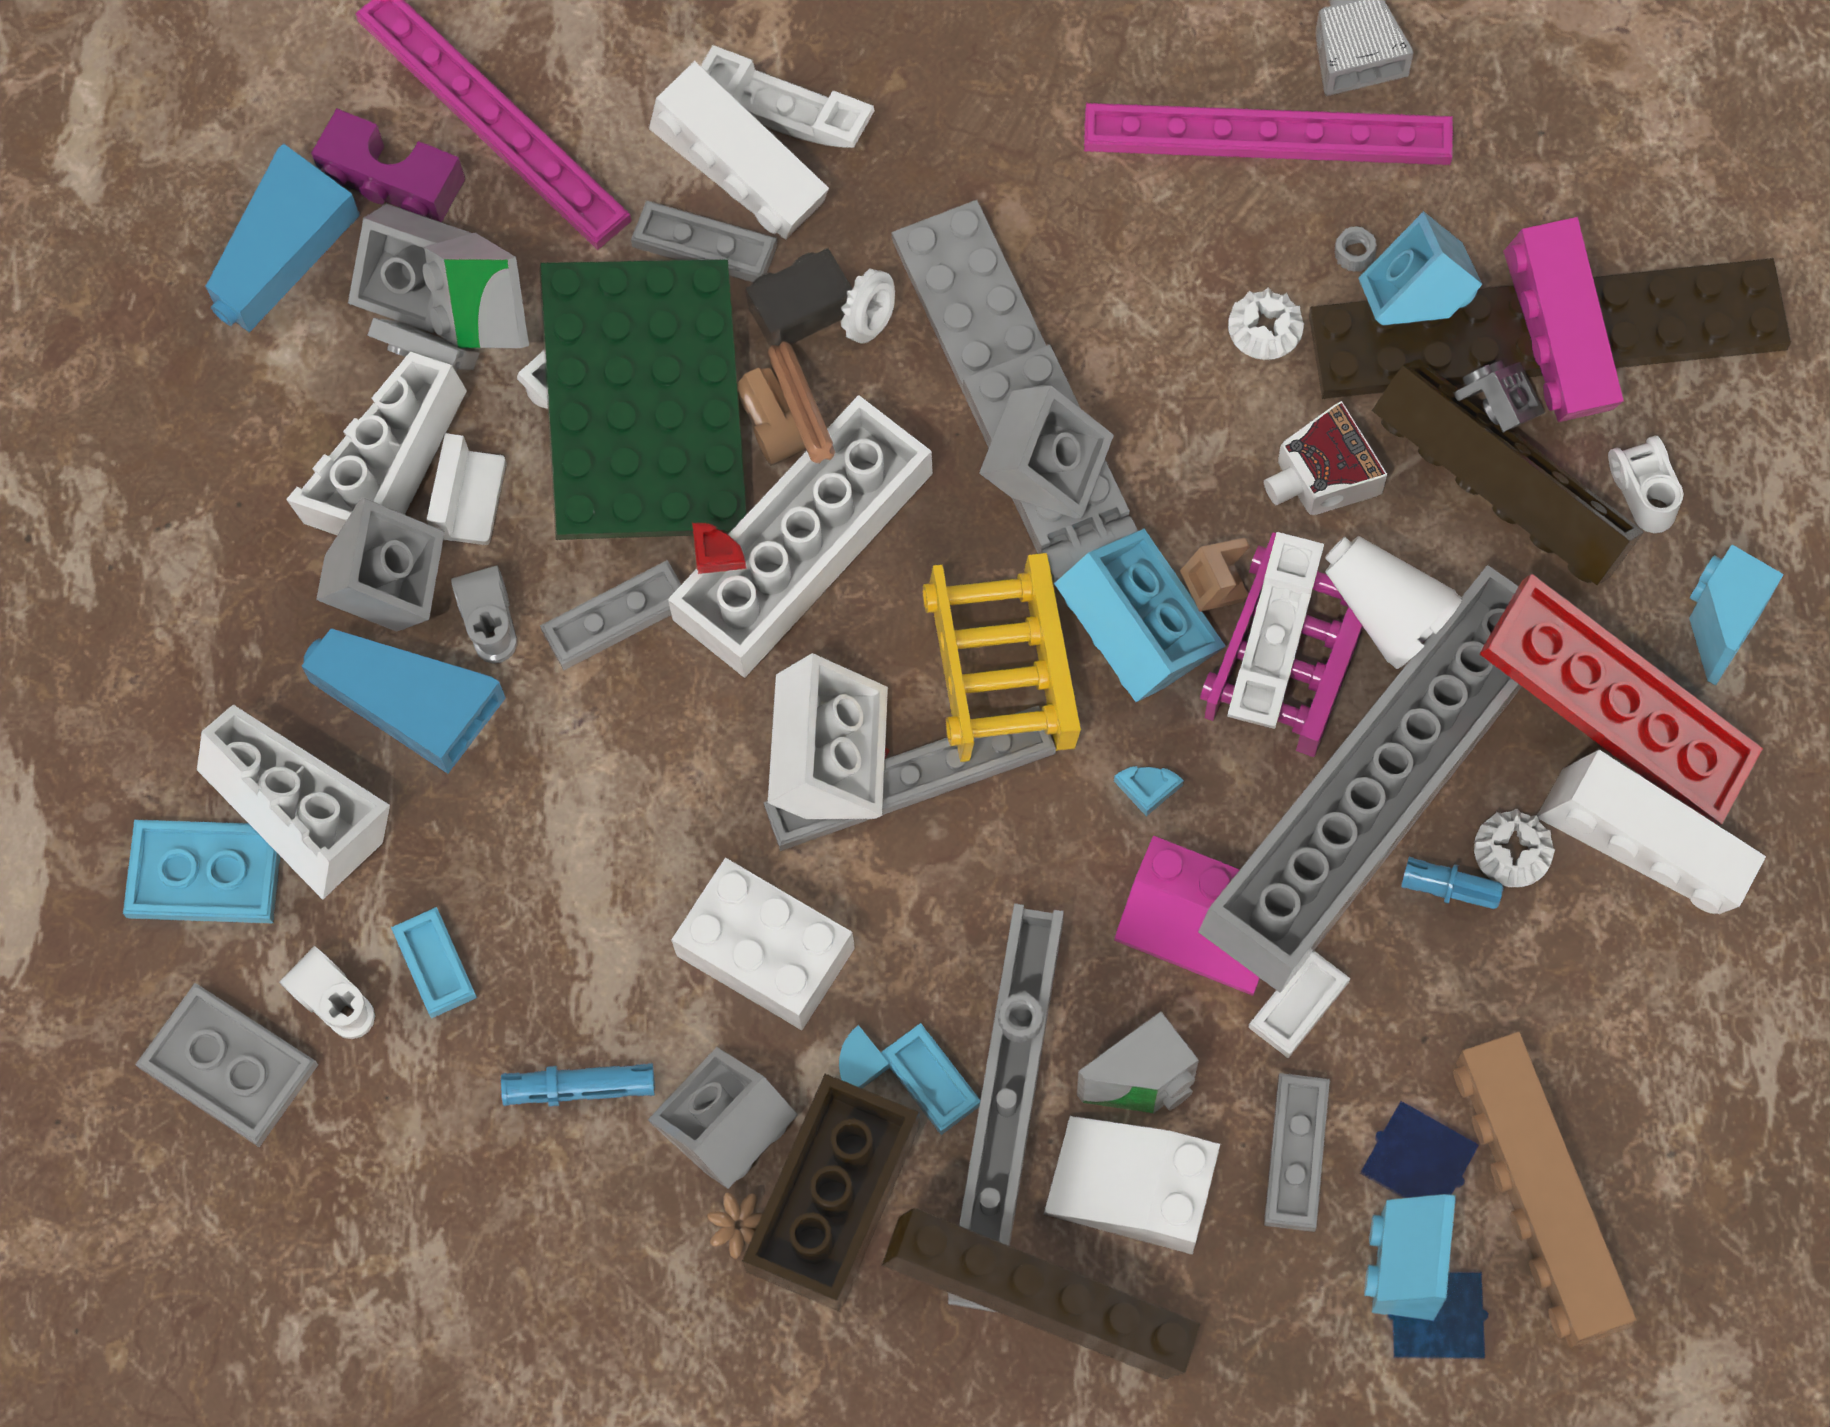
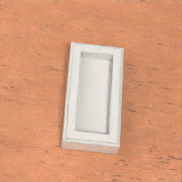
(1301, 1004)

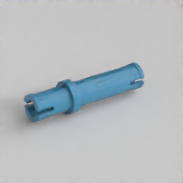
(577, 1084)

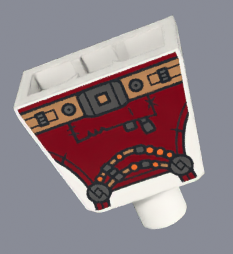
(1327, 465)

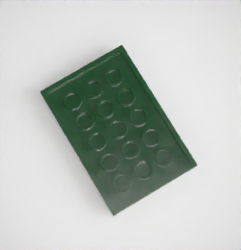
(641, 398)

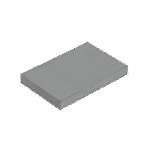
(227, 1064)

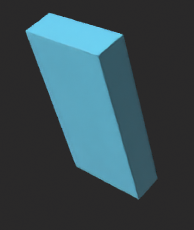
(433, 962)
(931, 1079)

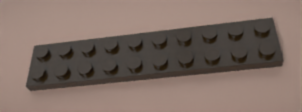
(1645, 315)

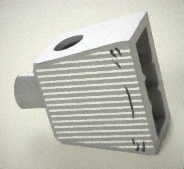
(1360, 45)

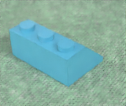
(1139, 614)

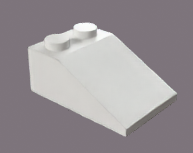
(1133, 1181)

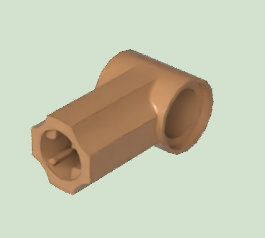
(770, 415)

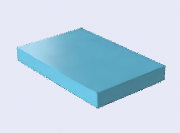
(200, 872)

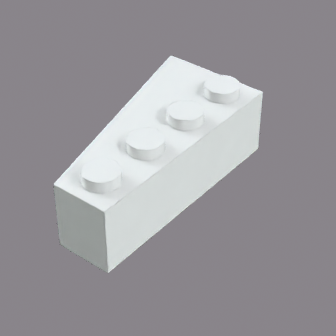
(736, 151)
(385, 448)
(292, 799)
(1651, 832)

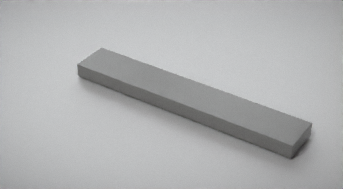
(923, 775)

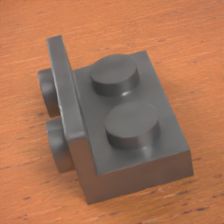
(1507, 391)

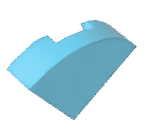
(1148, 786)
(860, 1059)

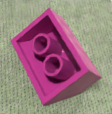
(1169, 908)

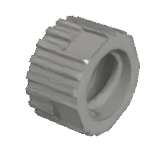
(1352, 236)
(1025, 1002)

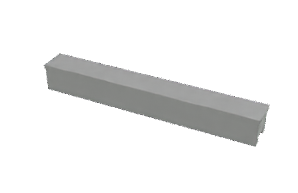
(1010, 1082)

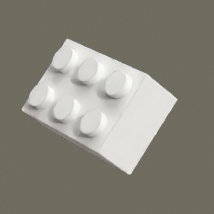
(763, 943)

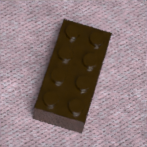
(831, 1192)

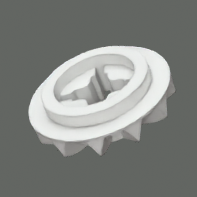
(864, 318)
(1259, 341)
(1496, 861)

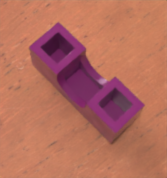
(419, 184)

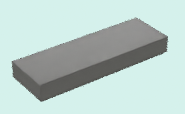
(694, 237)
(611, 616)
(1296, 1152)

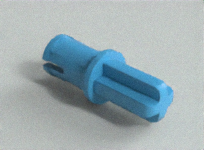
(1450, 883)

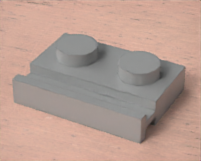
(406, 338)

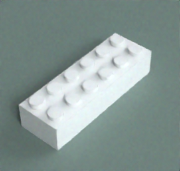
(803, 537)

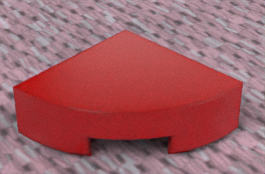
(716, 550)

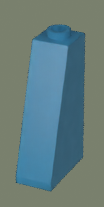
(279, 238)
(408, 696)

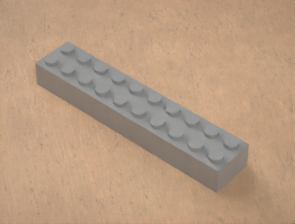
(1366, 794)

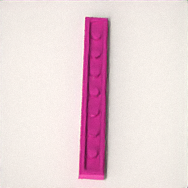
(495, 119)
(1268, 134)

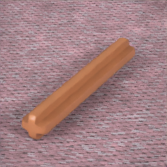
(801, 402)

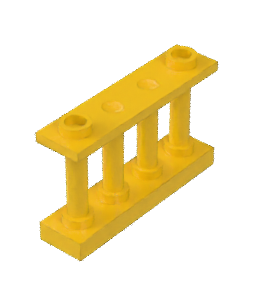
(1039, 629)

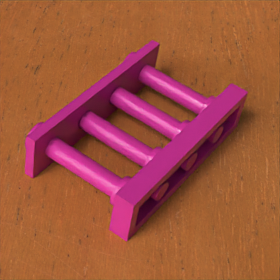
(1322, 678)

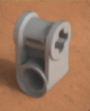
(485, 609)

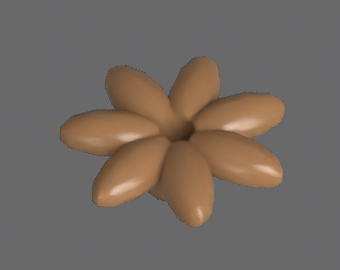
(744, 1224)

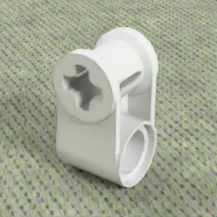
(1646, 475)
(326, 991)

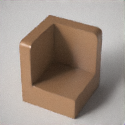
(1213, 576)

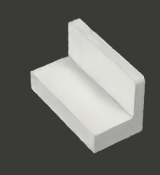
(466, 492)

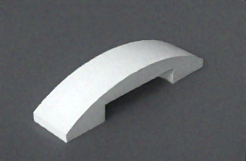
(788, 107)
(1276, 630)

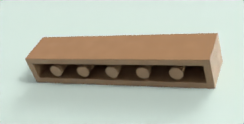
(1544, 1191)

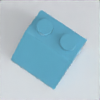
(1420, 276)
(1728, 605)
(1411, 1256)

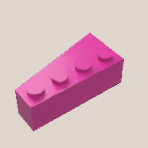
(1564, 319)

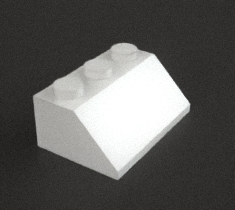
(827, 742)

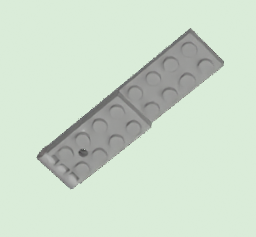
(999, 350)

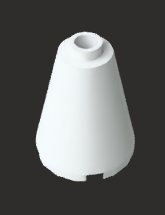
(1390, 597)

